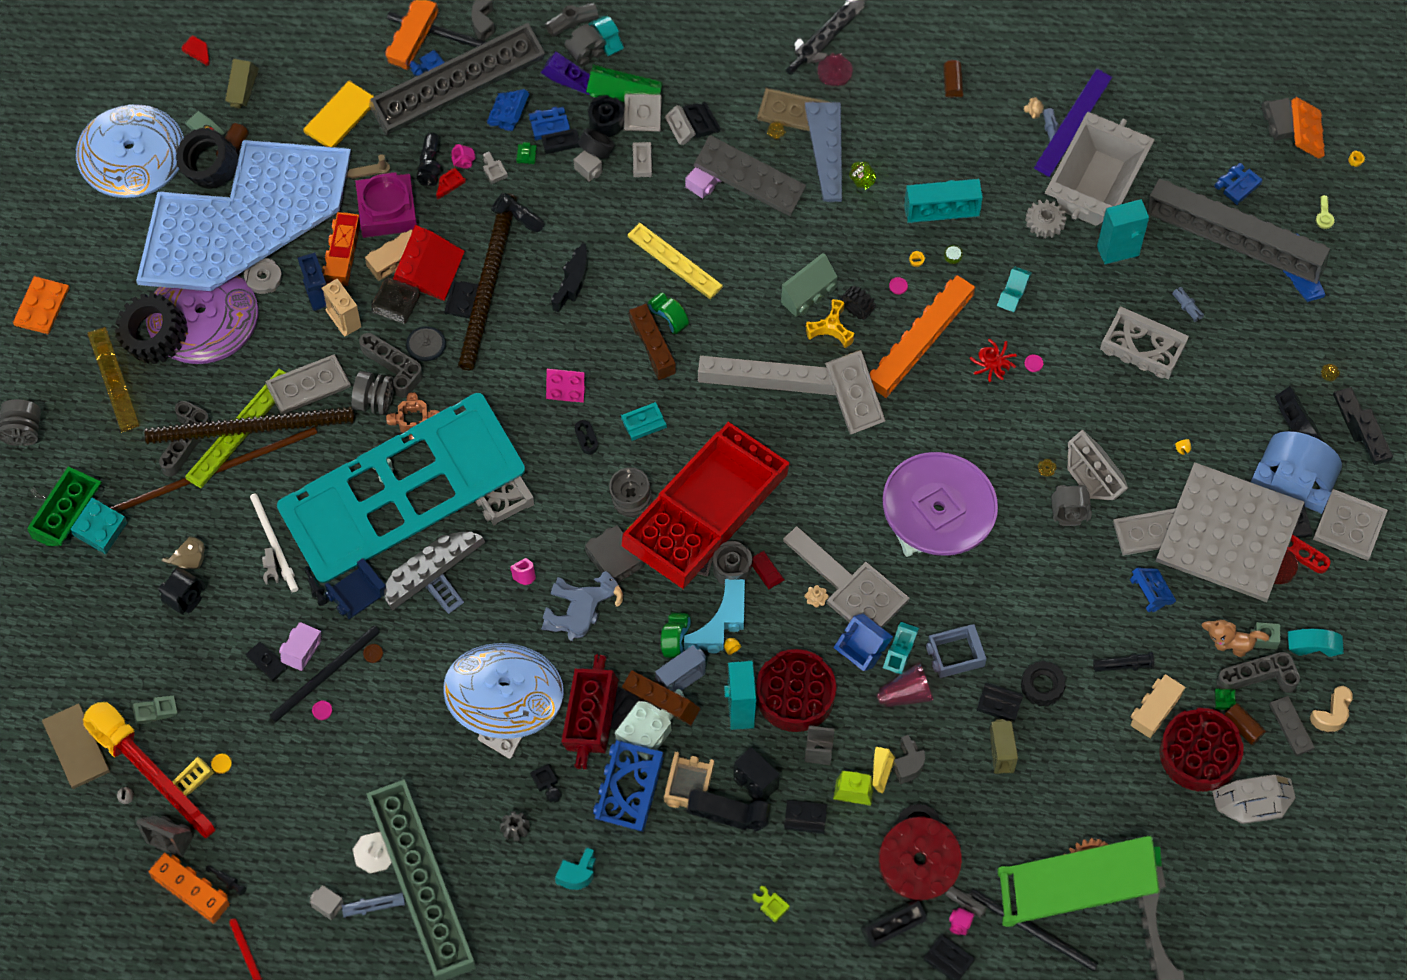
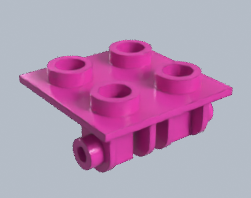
(565, 385)

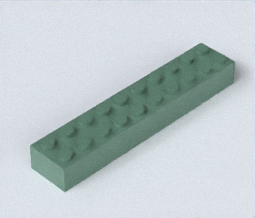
(420, 881)

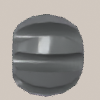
(520, 822)

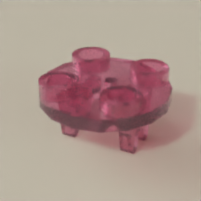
(835, 70)

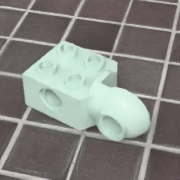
(645, 727)

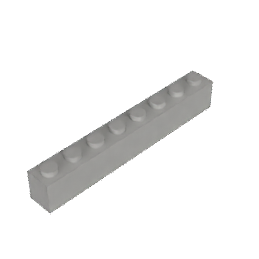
(765, 375)

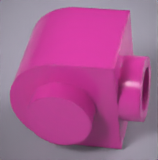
(462, 156)
(523, 572)
(961, 921)

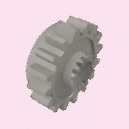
(1042, 227)

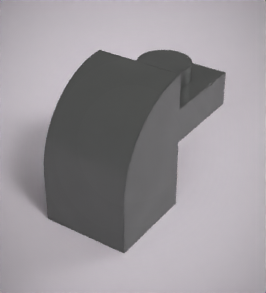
(912, 764)

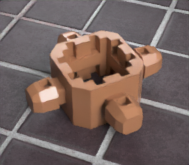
(412, 405)

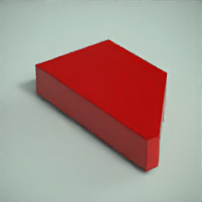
(196, 49)
(449, 182)

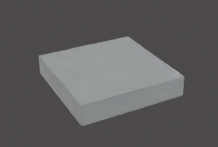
(642, 112)

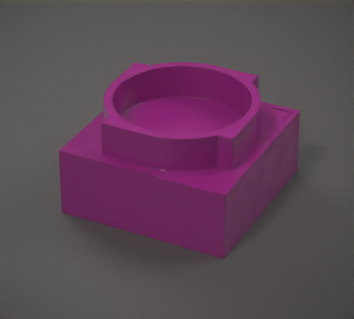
(385, 204)

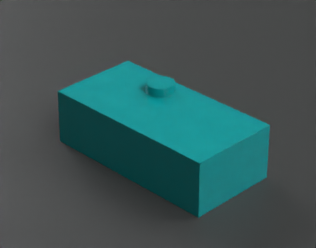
(943, 200)
(1122, 231)
(741, 695)

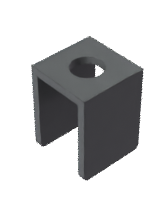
(819, 737)

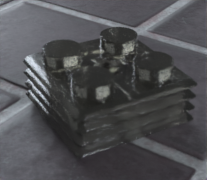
(386, 304)

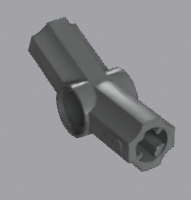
(571, 17)

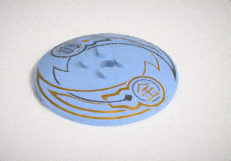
(132, 171)
(505, 711)

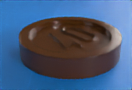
(373, 653)

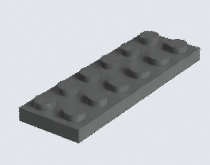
(749, 175)

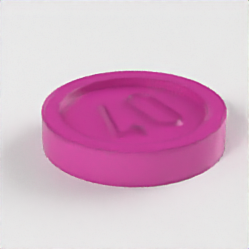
(898, 285)
(1033, 363)
(322, 710)

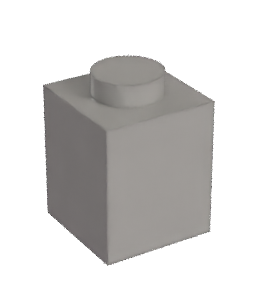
(588, 165)
(326, 902)

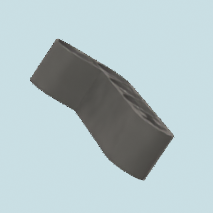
(389, 361)
(171, 460)
(1256, 675)

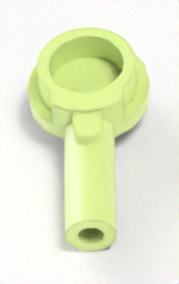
(1324, 219)

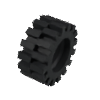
(858, 302)

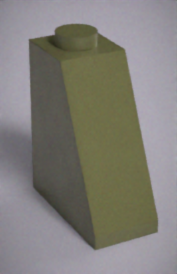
(241, 83)
(1003, 746)

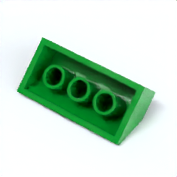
(617, 83)
(63, 507)

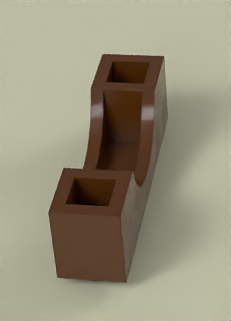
(657, 350)
(661, 697)

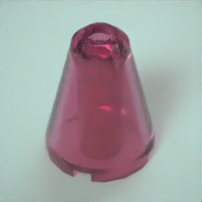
(906, 689)

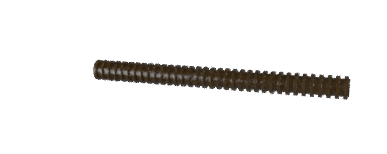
(485, 289)
(249, 425)

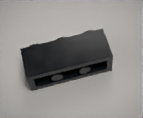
(893, 923)

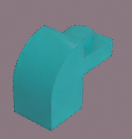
(609, 32)
(577, 876)

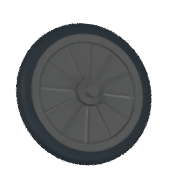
(425, 343)

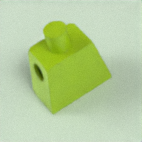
(854, 788)

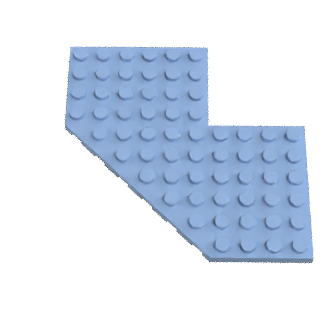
(273, 200)

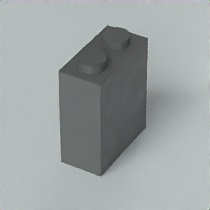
(611, 557)

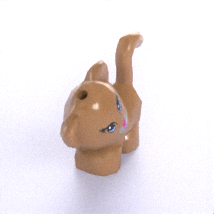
(1226, 637)

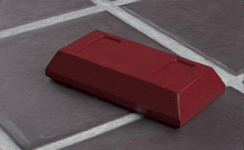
(766, 570)

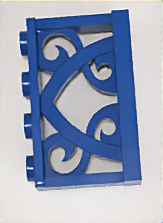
(651, 767)

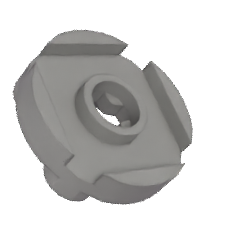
(267, 284)

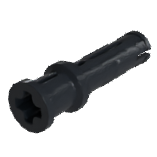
(1133, 661)

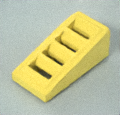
(882, 767)
(195, 783)

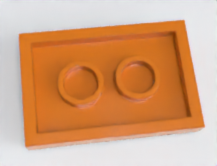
(1308, 127)
(41, 305)

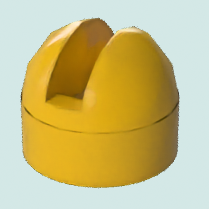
(1358, 160)
(915, 256)
(1183, 444)
(731, 645)

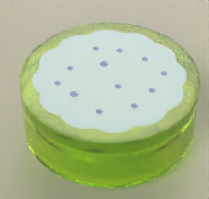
(953, 254)

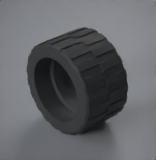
(193, 145)

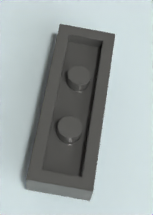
(1292, 726)

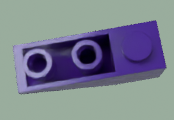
(566, 73)

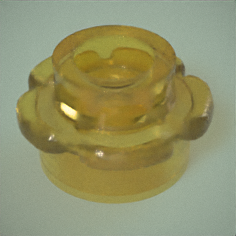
(775, 126)
(1330, 372)
(1046, 472)

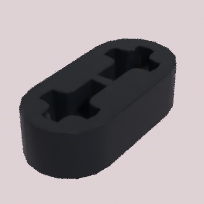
(590, 435)

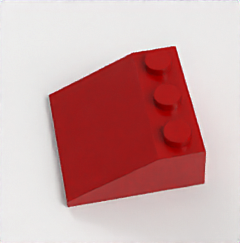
(429, 263)

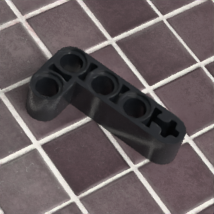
(728, 811)

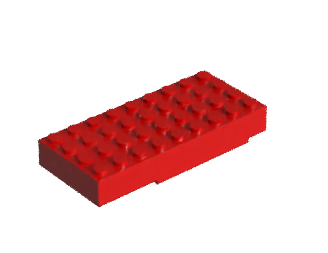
(705, 504)

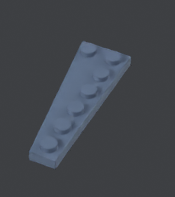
(825, 134)

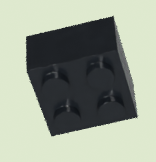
(755, 775)

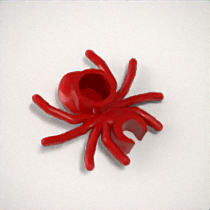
(994, 360)

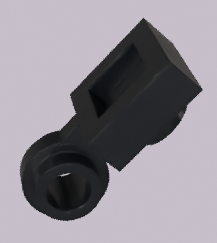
(545, 779)

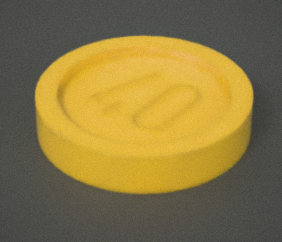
(221, 763)

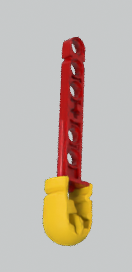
(111, 732)

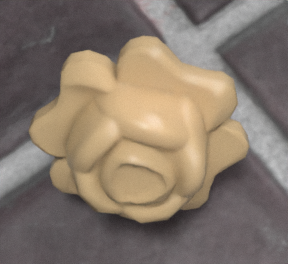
(1034, 107)
(816, 596)

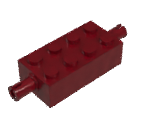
(590, 711)

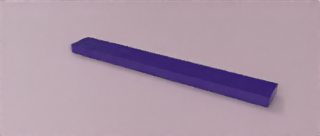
(1072, 122)

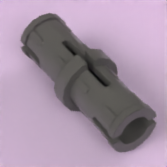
(966, 901)

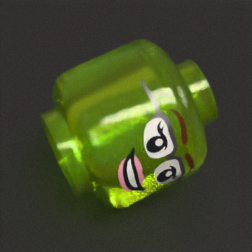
(862, 174)

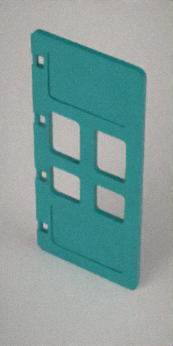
(334, 525)

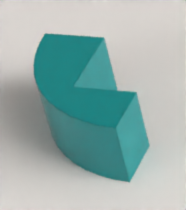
(1014, 289)
(1313, 640)
(901, 648)

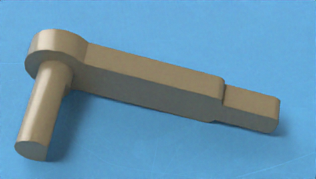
(380, 168)

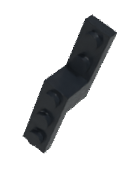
(1363, 426)

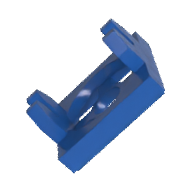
(1163, 591)

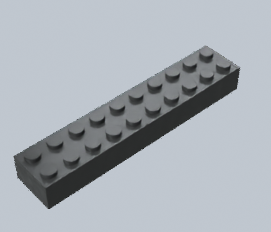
(456, 79)
(1238, 231)

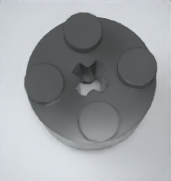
(585, 44)
(1071, 505)
(733, 553)

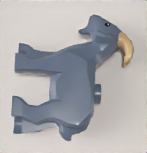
(582, 606)

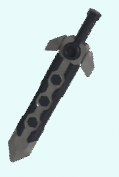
(812, 48)

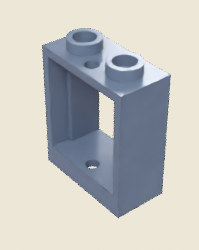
(953, 635)
(682, 670)

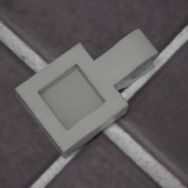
(493, 169)
(269, 562)

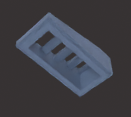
(445, 583)

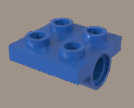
(508, 109)

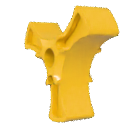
(831, 326)

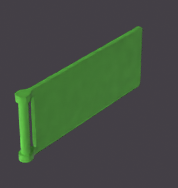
(1080, 880)

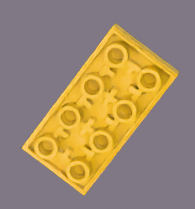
(339, 115)

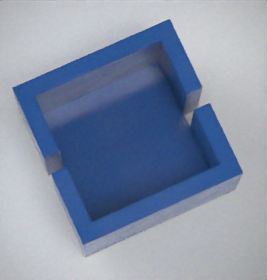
(864, 644)

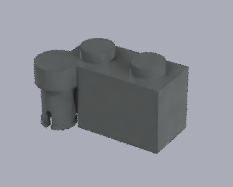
(1279, 117)

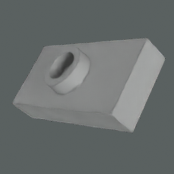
(680, 125)
(642, 159)

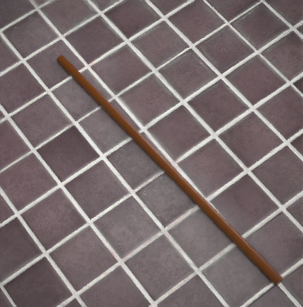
(226, 465)

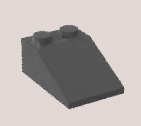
(165, 834)

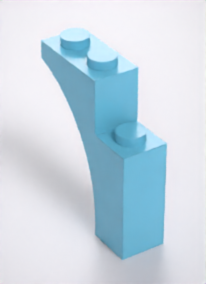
(729, 617)

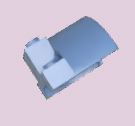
(1300, 463)

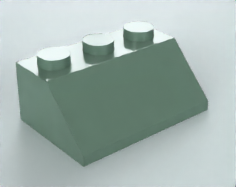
(809, 286)

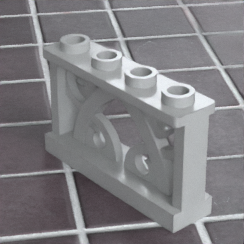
(1144, 360)
(519, 491)

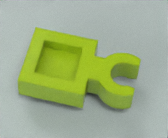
(772, 906)

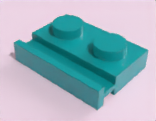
(643, 421)

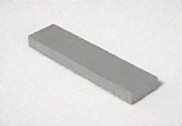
(817, 557)

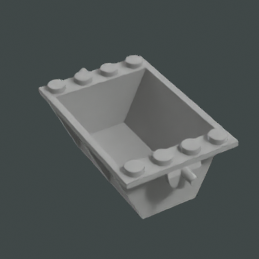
(1098, 168)

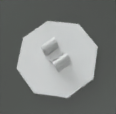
(371, 853)

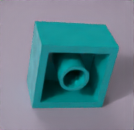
(98, 526)

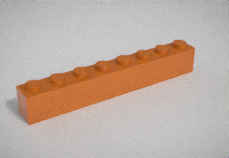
(921, 335)

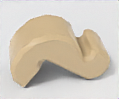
(1338, 711)

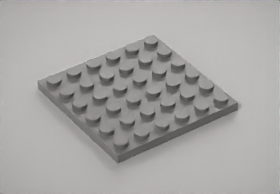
(1230, 532)

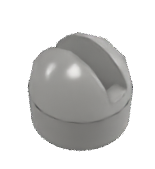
(128, 796)

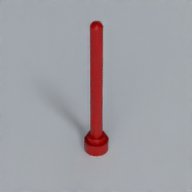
(245, 949)

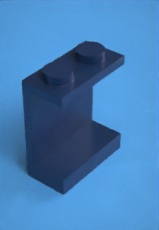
(313, 280)
(356, 590)

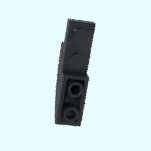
(574, 279)
(1295, 413)

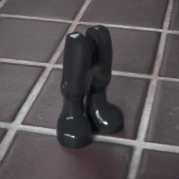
(428, 167)
(520, 212)

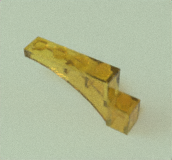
(113, 379)

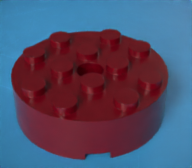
(799, 671)
(1195, 768)
(940, 853)

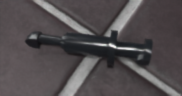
(317, 591)
(230, 882)

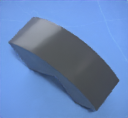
(482, 26)

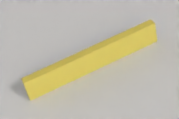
(675, 261)

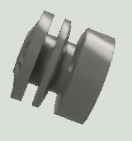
(368, 392)
(19, 422)
(630, 482)

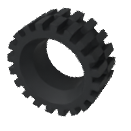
(164, 341)

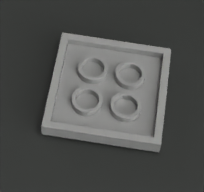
(1350, 524)
(868, 594)

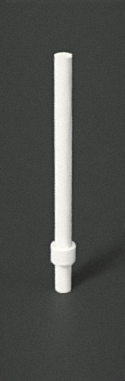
(287, 573)

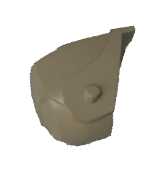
(188, 555)

